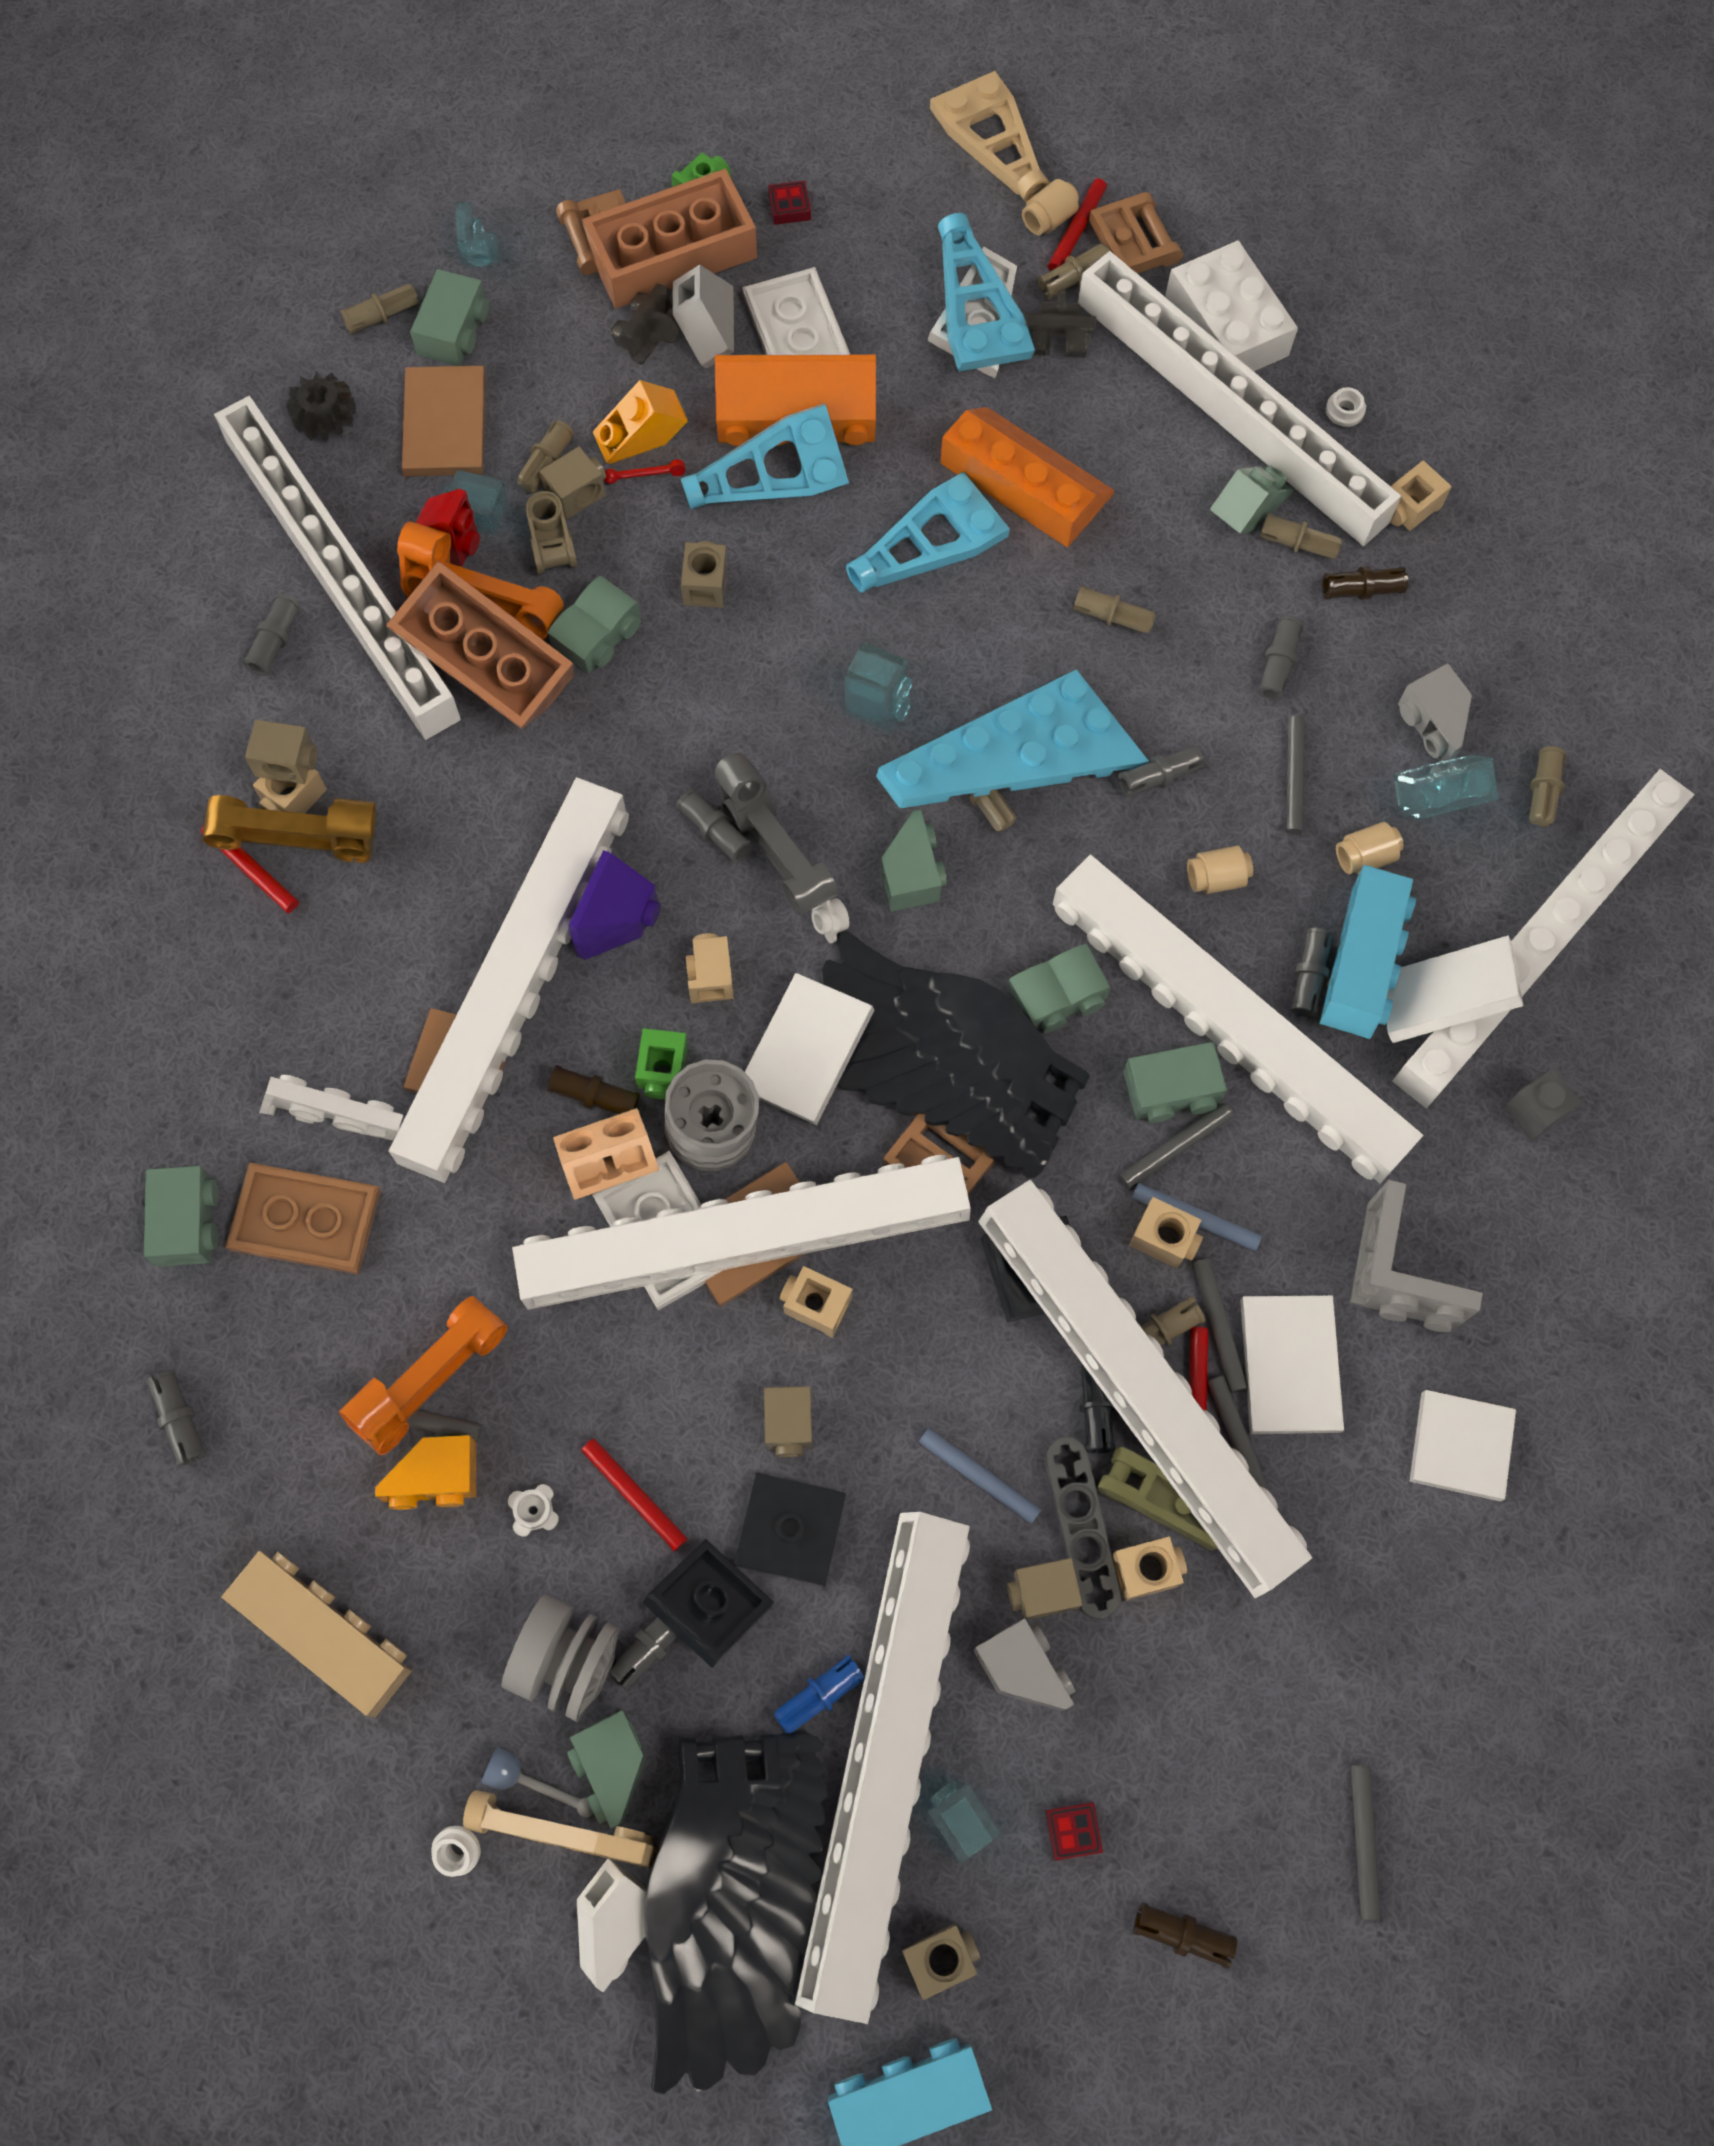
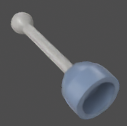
(505, 1771)

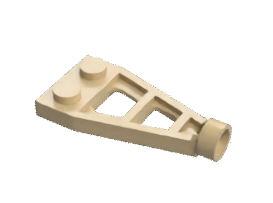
(981, 100)
(625, 1846)

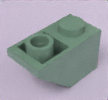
(1251, 497)
(910, 868)
(613, 1763)

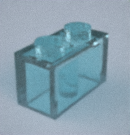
(877, 687)
(1446, 786)

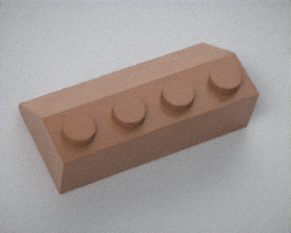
(670, 235)
(482, 646)

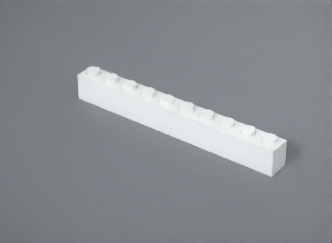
(1238, 398)
(336, 566)
(1552, 928)
(508, 984)
(1235, 1020)
(740, 1232)
(1145, 1389)
(883, 1769)

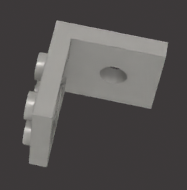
(1397, 1293)

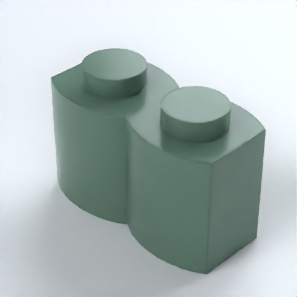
(595, 625)
(1060, 988)

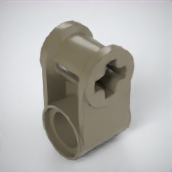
(550, 538)

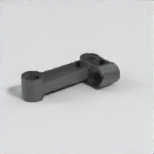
(752, 809)

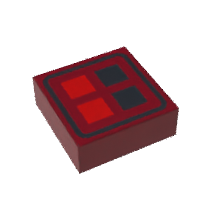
(789, 202)
(1073, 1831)

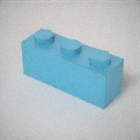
(910, 2098)

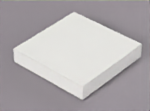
(1463, 1445)

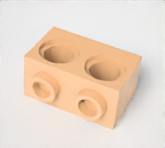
(605, 1153)

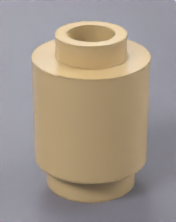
(1050, 207)
(1371, 846)
(1219, 870)

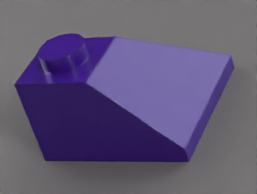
(612, 908)

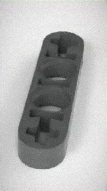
(1089, 1526)

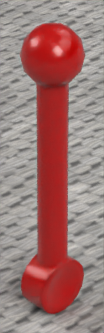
(676, 468)

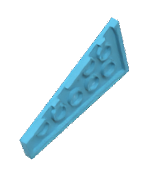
(1021, 745)

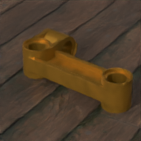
(345, 829)

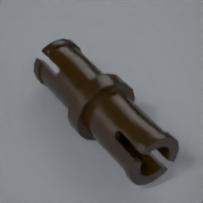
(1364, 583)
(592, 1091)
(1185, 1935)

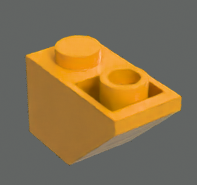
(640, 422)
(432, 1470)

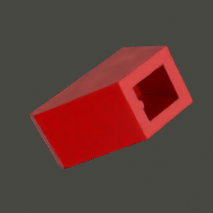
(453, 515)

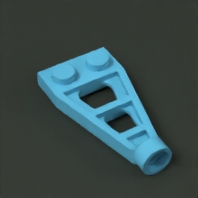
(987, 342)
(817, 453)
(966, 512)

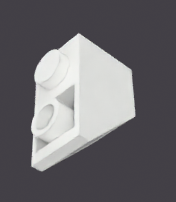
(609, 1923)

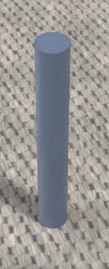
(1209, 1221)
(980, 1475)

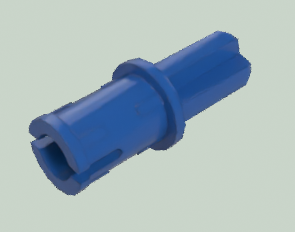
(819, 1694)

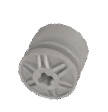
(706, 1092)
(560, 1657)

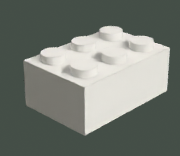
(1234, 305)

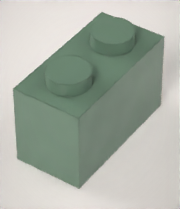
(449, 318)
(1175, 1082)
(179, 1216)

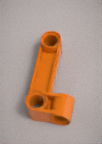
(424, 546)
(382, 1414)

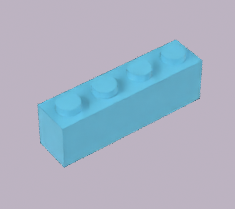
(1368, 951)

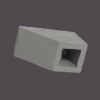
(705, 313)
(1438, 710)
(1021, 1669)

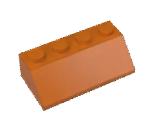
(766, 388)
(1023, 474)

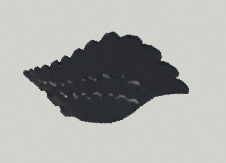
(955, 1055)
(733, 1906)

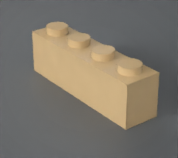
(317, 1633)

